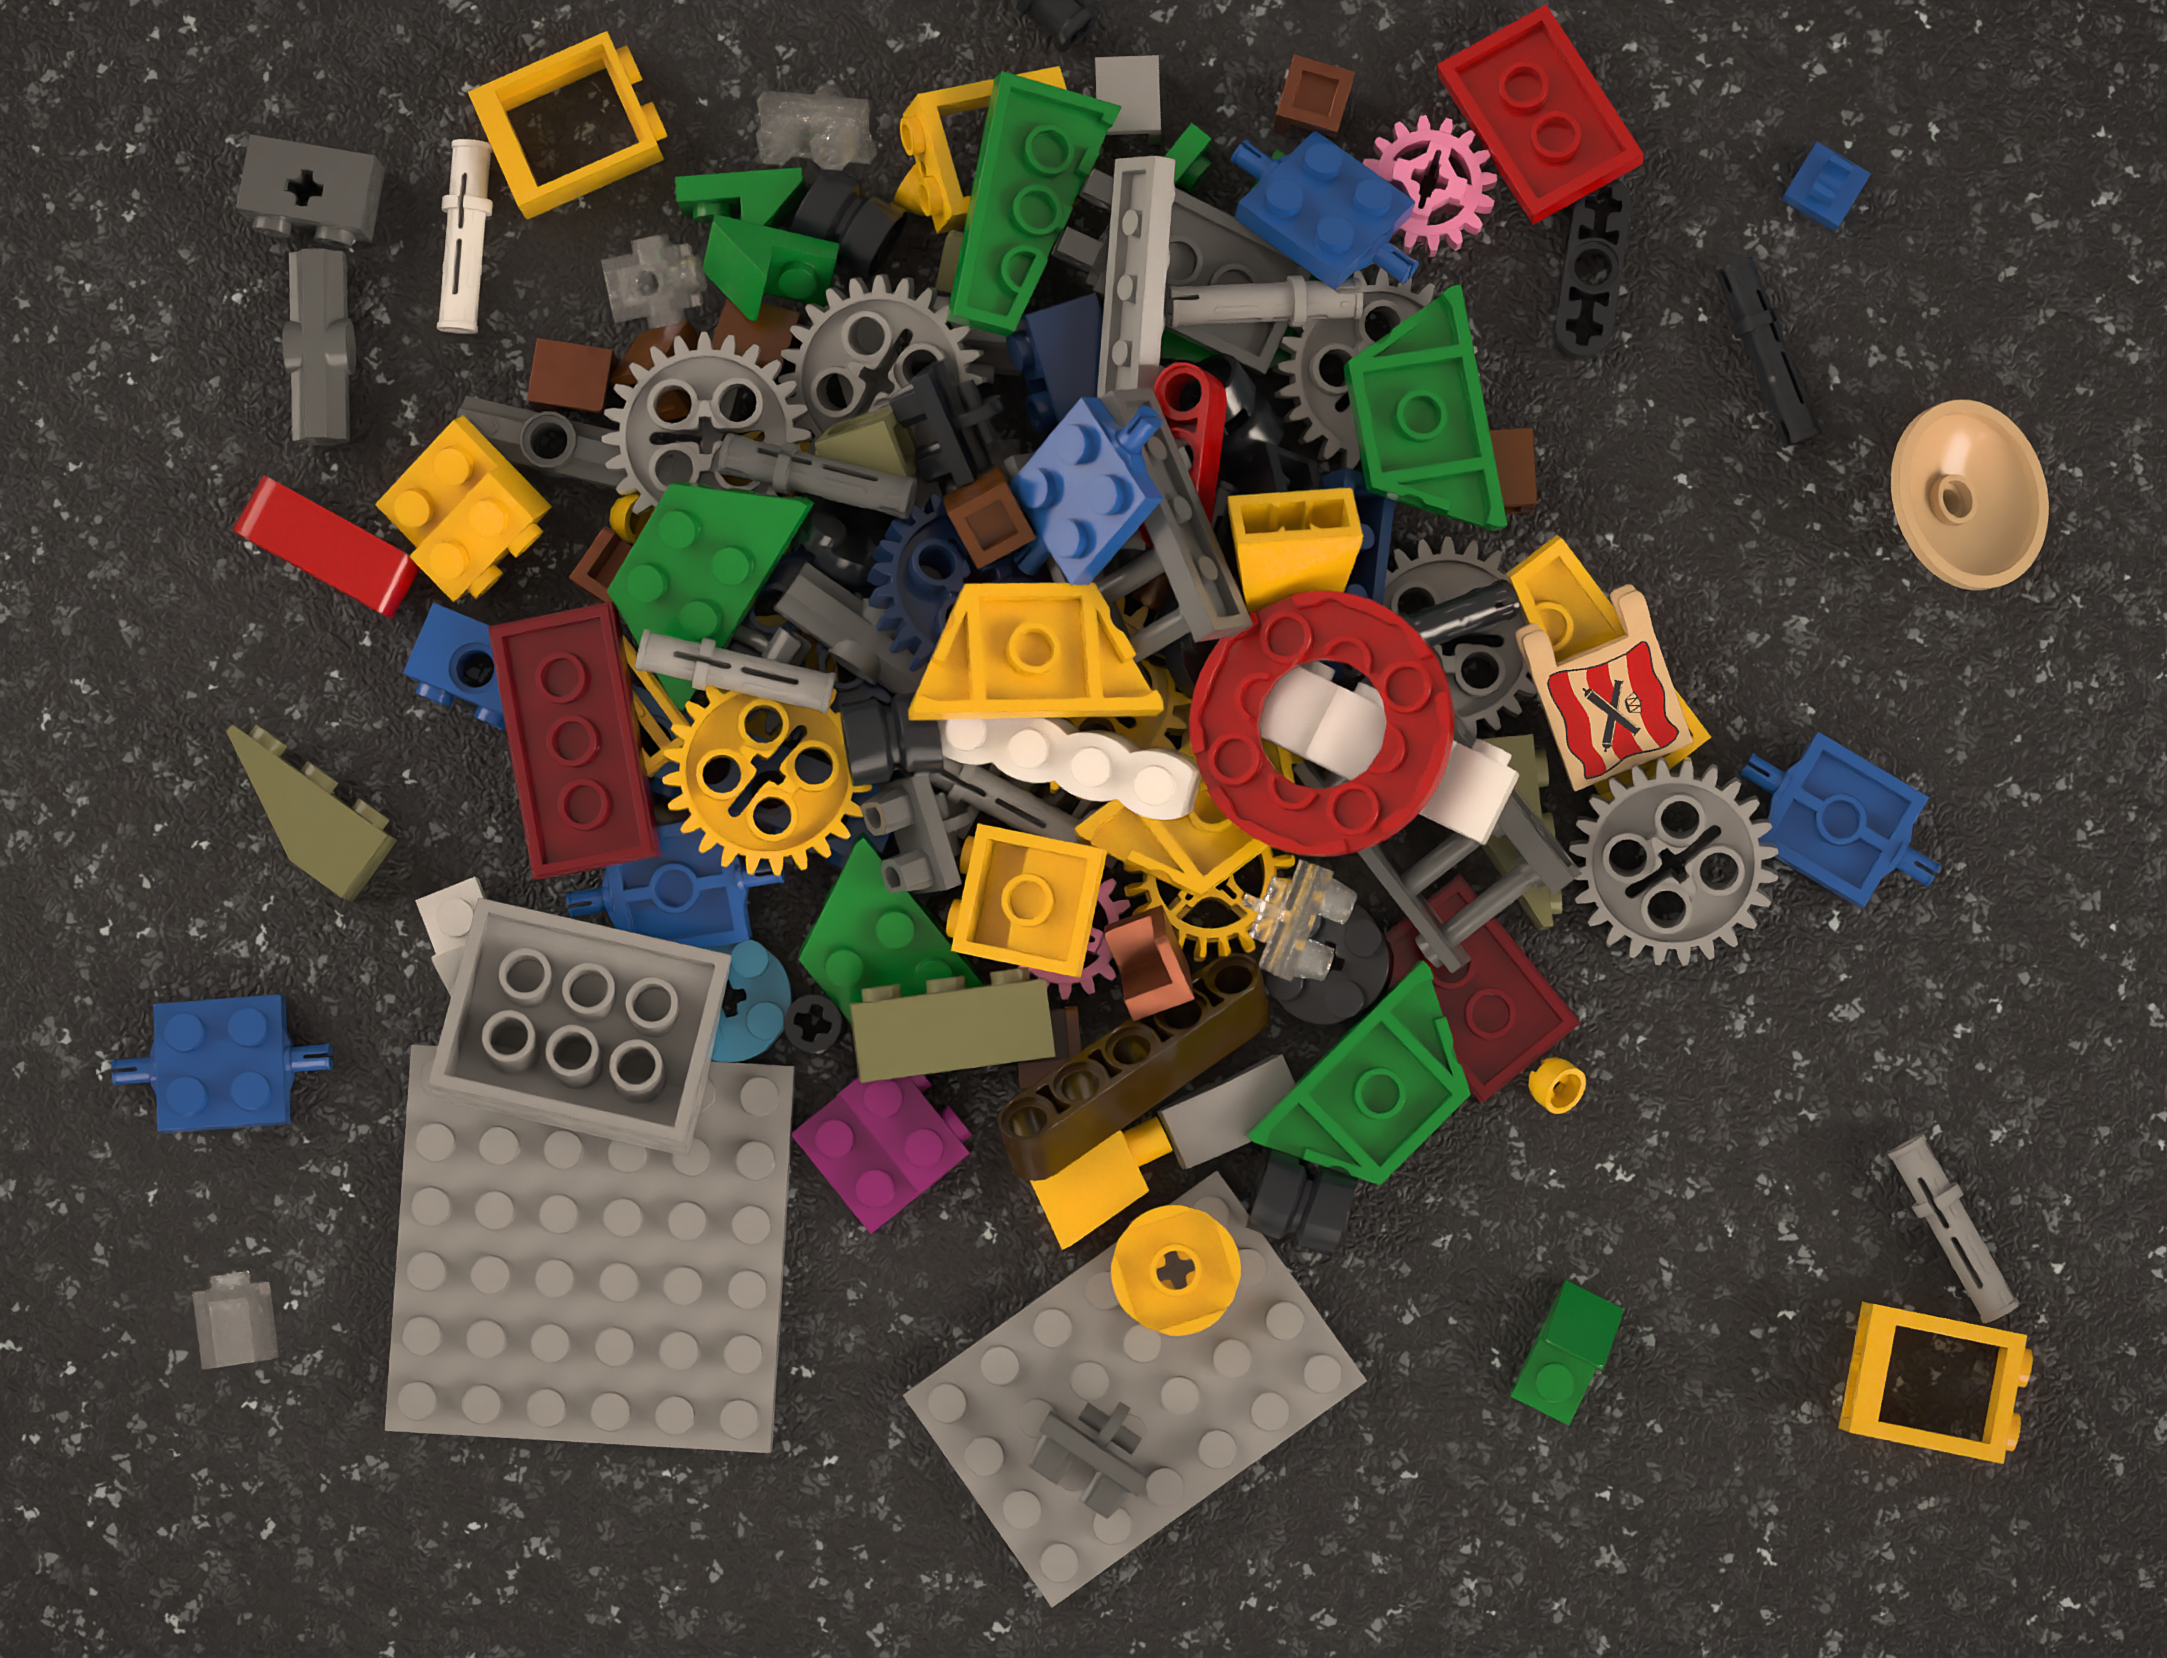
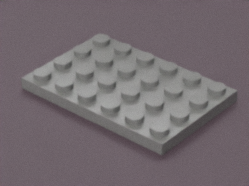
(1195, 1399)

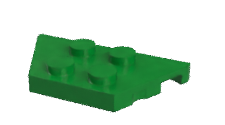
(1426, 417)
(703, 565)
(877, 936)
(1374, 1088)

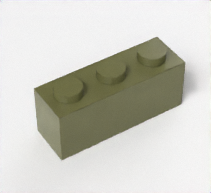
(951, 1026)

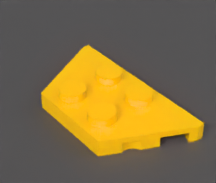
(1032, 656)
(1184, 851)

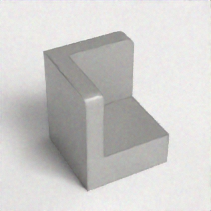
(1135, 87)

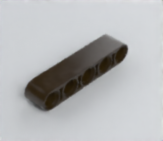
(1133, 1069)

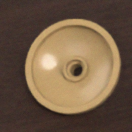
(1969, 495)

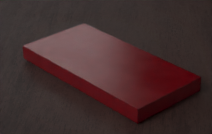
(574, 741)

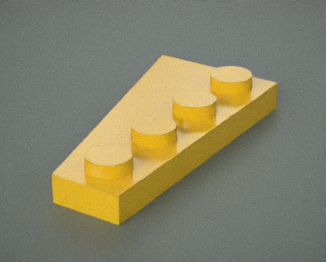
(1577, 617)

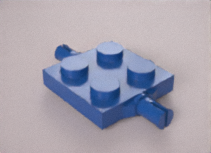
(1325, 210)
(1086, 490)
(1841, 819)
(678, 895)
(222, 1064)

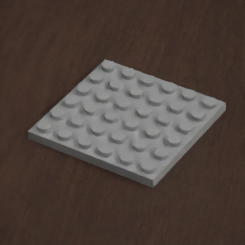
(591, 1277)

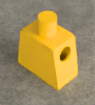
(1293, 543)
(1100, 1181)

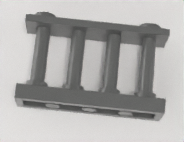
(1181, 547)
(1540, 864)

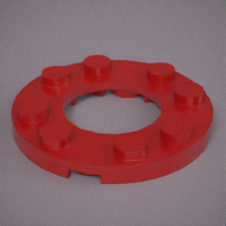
(1231, 703)

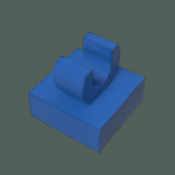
(1826, 186)

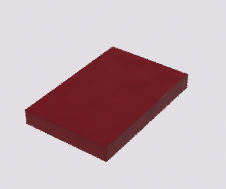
(1494, 1004)

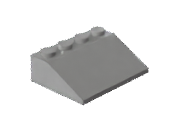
(581, 1027)

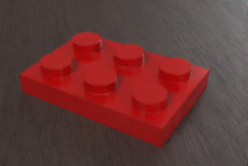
(1540, 114)

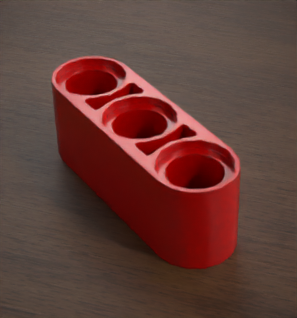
(1198, 427)
(327, 547)

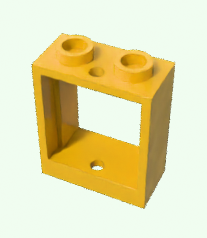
(548, 75)
(925, 139)
(1869, 1374)

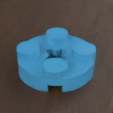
(766, 1003)

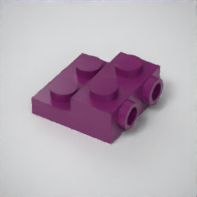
(883, 1145)

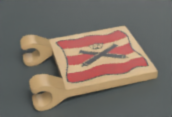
(1609, 701)

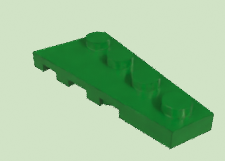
(1027, 176)

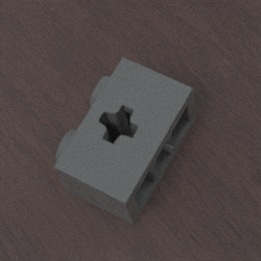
(283, 168)

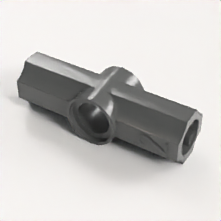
(319, 347)
(519, 432)
(848, 630)

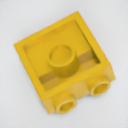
(464, 510)
(1026, 900)

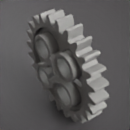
(1345, 340)
(834, 348)
(707, 379)
(1447, 577)
(1709, 906)

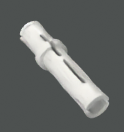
(465, 228)

